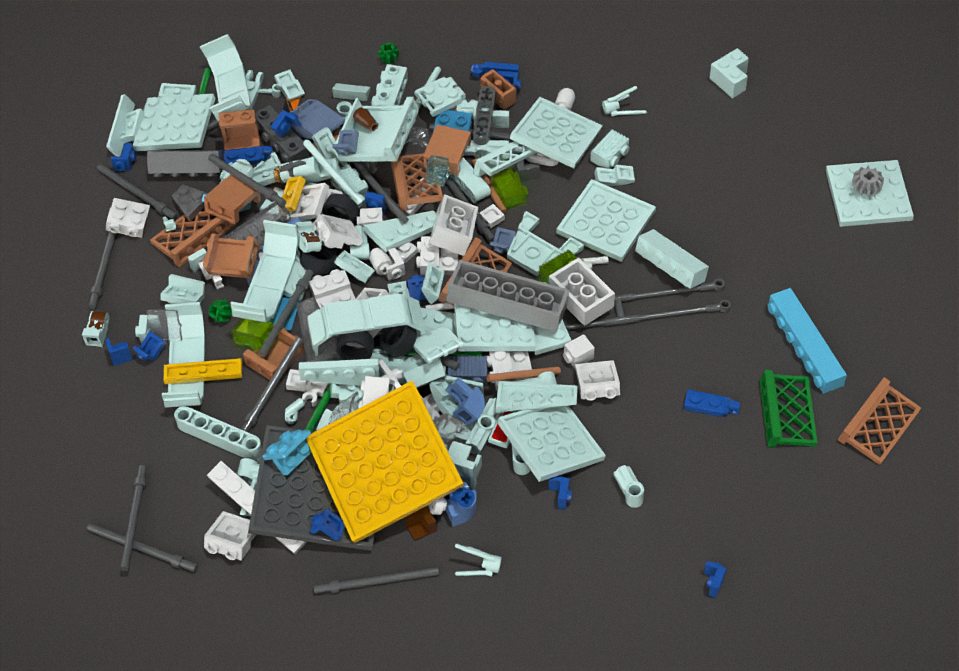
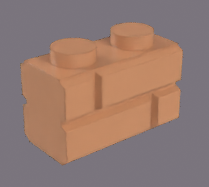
(504, 92)

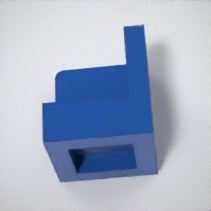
(119, 352)

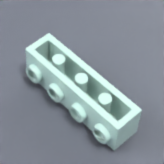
(391, 87)
(671, 259)

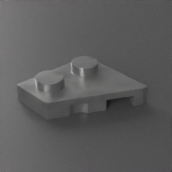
(189, 201)

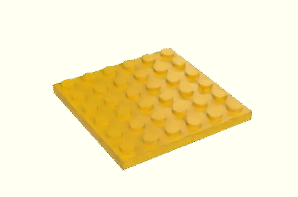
(384, 461)

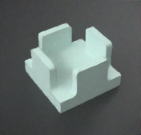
(467, 469)

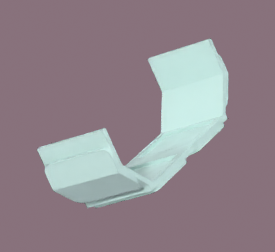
(228, 76)
(271, 273)
(364, 315)
(187, 351)

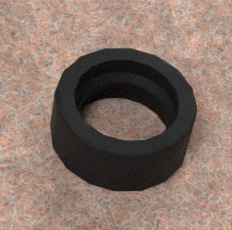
(342, 202)
(319, 262)
(403, 345)
(350, 353)

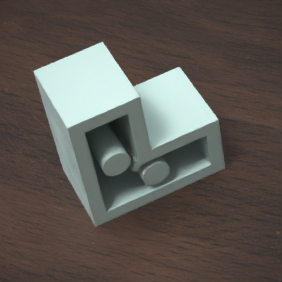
(730, 73)

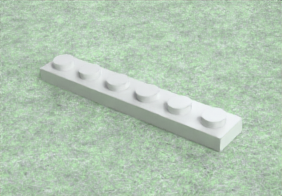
(243, 496)

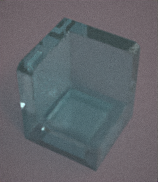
(437, 170)

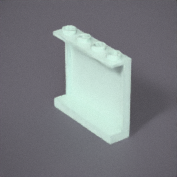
(389, 137)

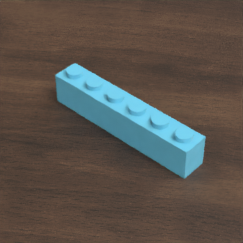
(807, 341)

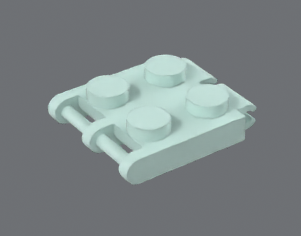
(442, 95)
(437, 344)

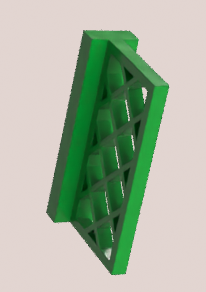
(772, 414)

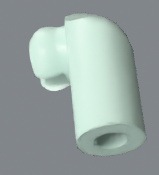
(291, 411)

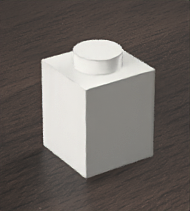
(578, 351)

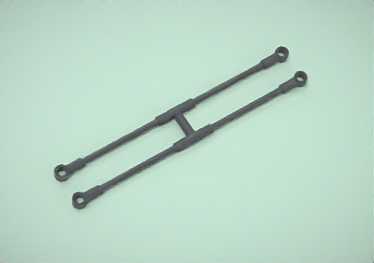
(622, 319)

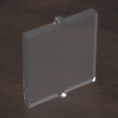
(165, 324)

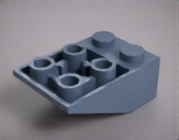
(315, 117)

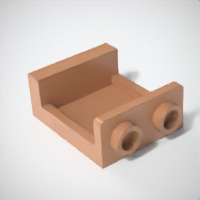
(239, 129)
(449, 144)
(230, 198)
(231, 256)
(268, 365)

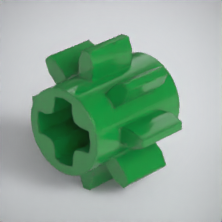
(388, 53)
(220, 310)

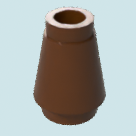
(365, 119)

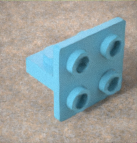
(289, 450)

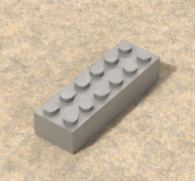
(507, 295)

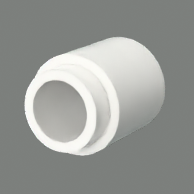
(565, 98)
(380, 260)

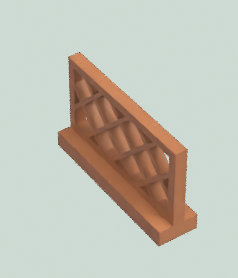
(403, 180)
(197, 240)
(472, 254)
(869, 408)

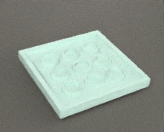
(174, 122)
(556, 132)
(855, 209)
(606, 220)
(491, 332)
(551, 440)

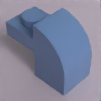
(470, 401)
(459, 514)

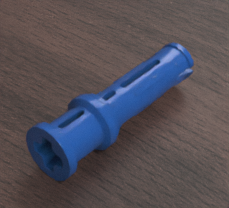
(463, 496)

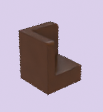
(420, 523)

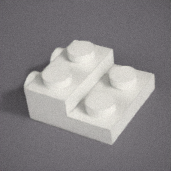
(310, 202)
(127, 217)
(336, 231)
(438, 256)
(331, 288)
(508, 362)
(597, 380)
(229, 536)

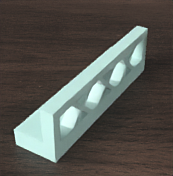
(502, 159)

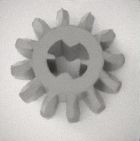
(867, 181)

